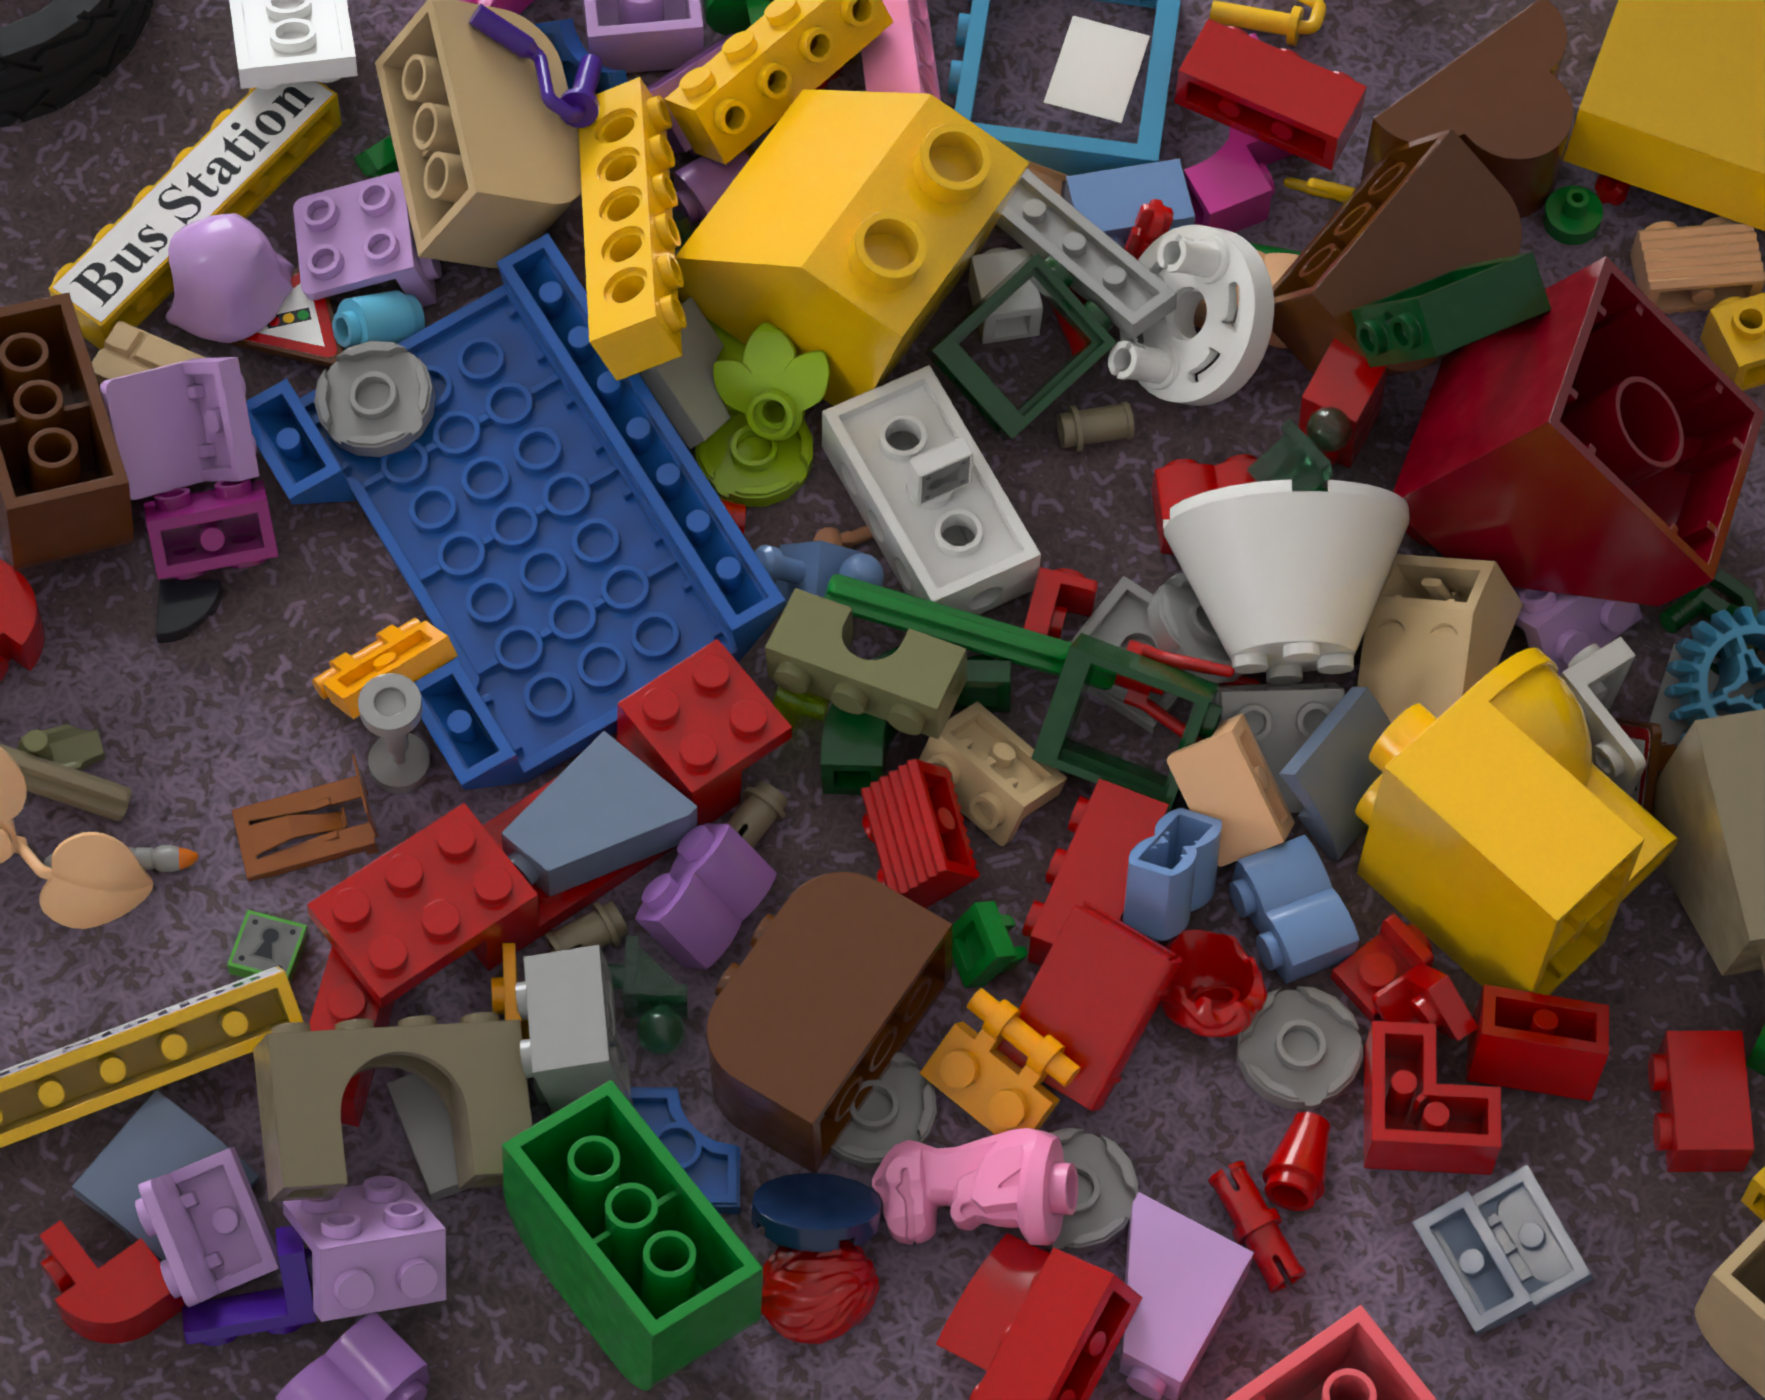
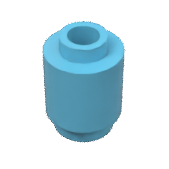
(377, 317)

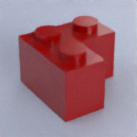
(1416, 1121)

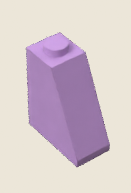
(1186, 1290)

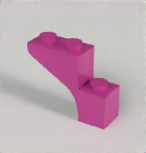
(1234, 183)

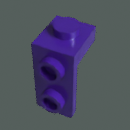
(270, 1310)

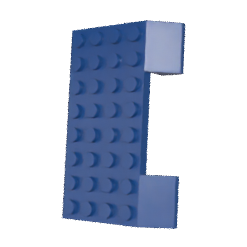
(535, 526)

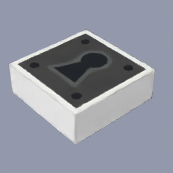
(940, 471)

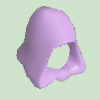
(225, 278)

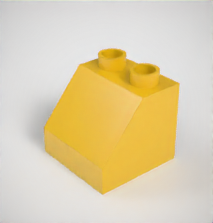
(1680, 104)
(850, 228)

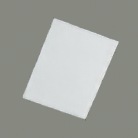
(1097, 69)

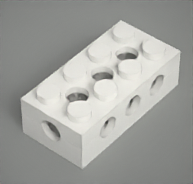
(955, 549)

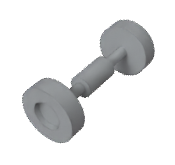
(391, 709)

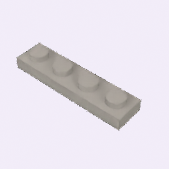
(1098, 265)

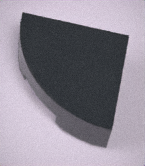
(185, 606)

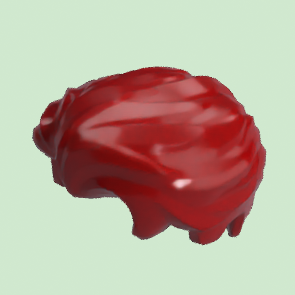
(1215, 986)
(818, 1293)

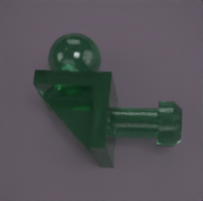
(1300, 456)
(653, 997)

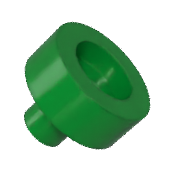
(1572, 215)

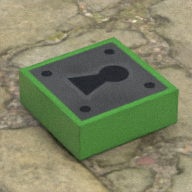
(267, 943)

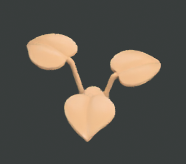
(91, 873)

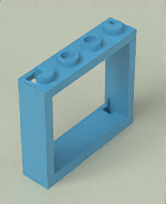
(1068, 152)

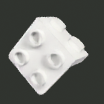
(1595, 680)

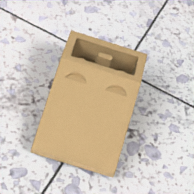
(1435, 631)

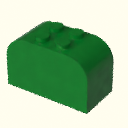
(628, 1237)

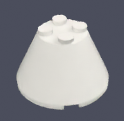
(1288, 570)

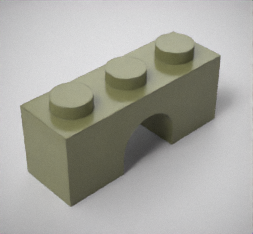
(908, 688)

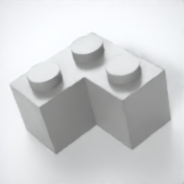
(570, 1026)

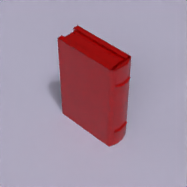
(1096, 999)

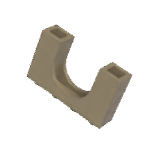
(306, 1072)

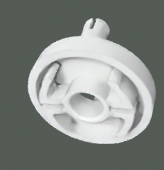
(1166, 357)

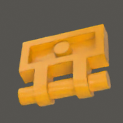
(406, 650)
(986, 1080)

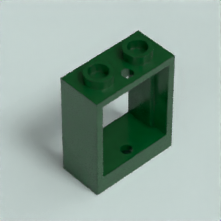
(1450, 310)
(977, 387)
(1088, 763)

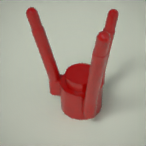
(1139, 692)

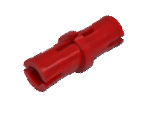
(1257, 1226)

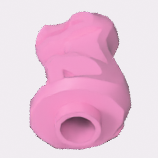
(995, 1181)

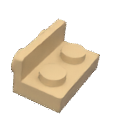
(992, 772)

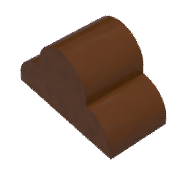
(1501, 104)

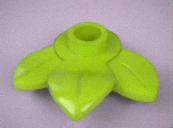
(772, 373)

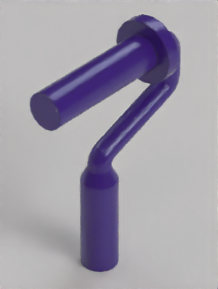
(577, 105)

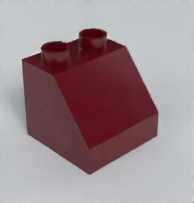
(1583, 449)

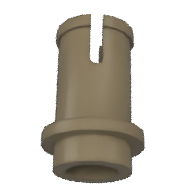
(1094, 425)
(758, 812)
(597, 927)

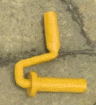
(1271, 21)

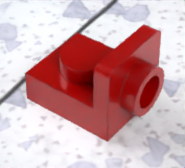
(1055, 595)
(1381, 962)
(1427, 998)

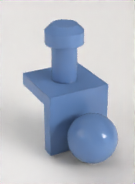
(813, 563)

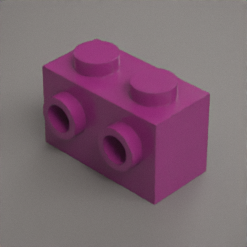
(210, 529)

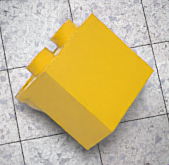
(1505, 828)

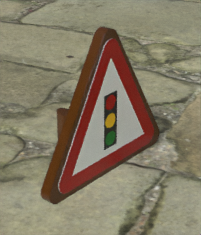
(299, 330)
(1647, 738)

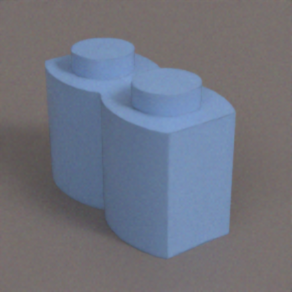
(1172, 873)
(1294, 909)

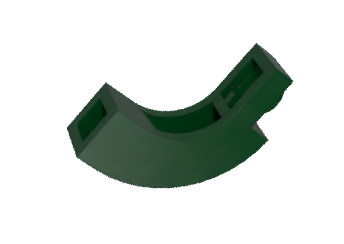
(857, 745)

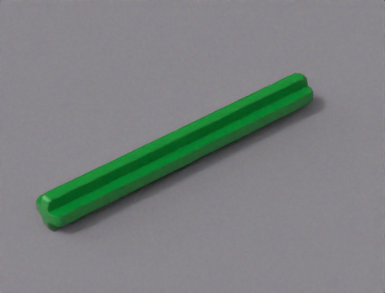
(957, 627)

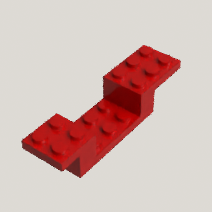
(460, 891)

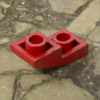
(992, 1301)

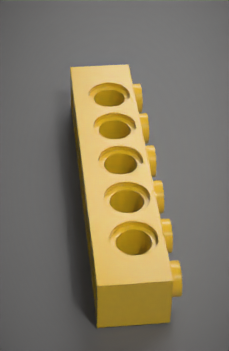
(631, 231)

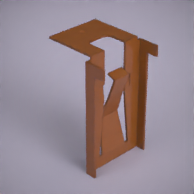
(269, 834)

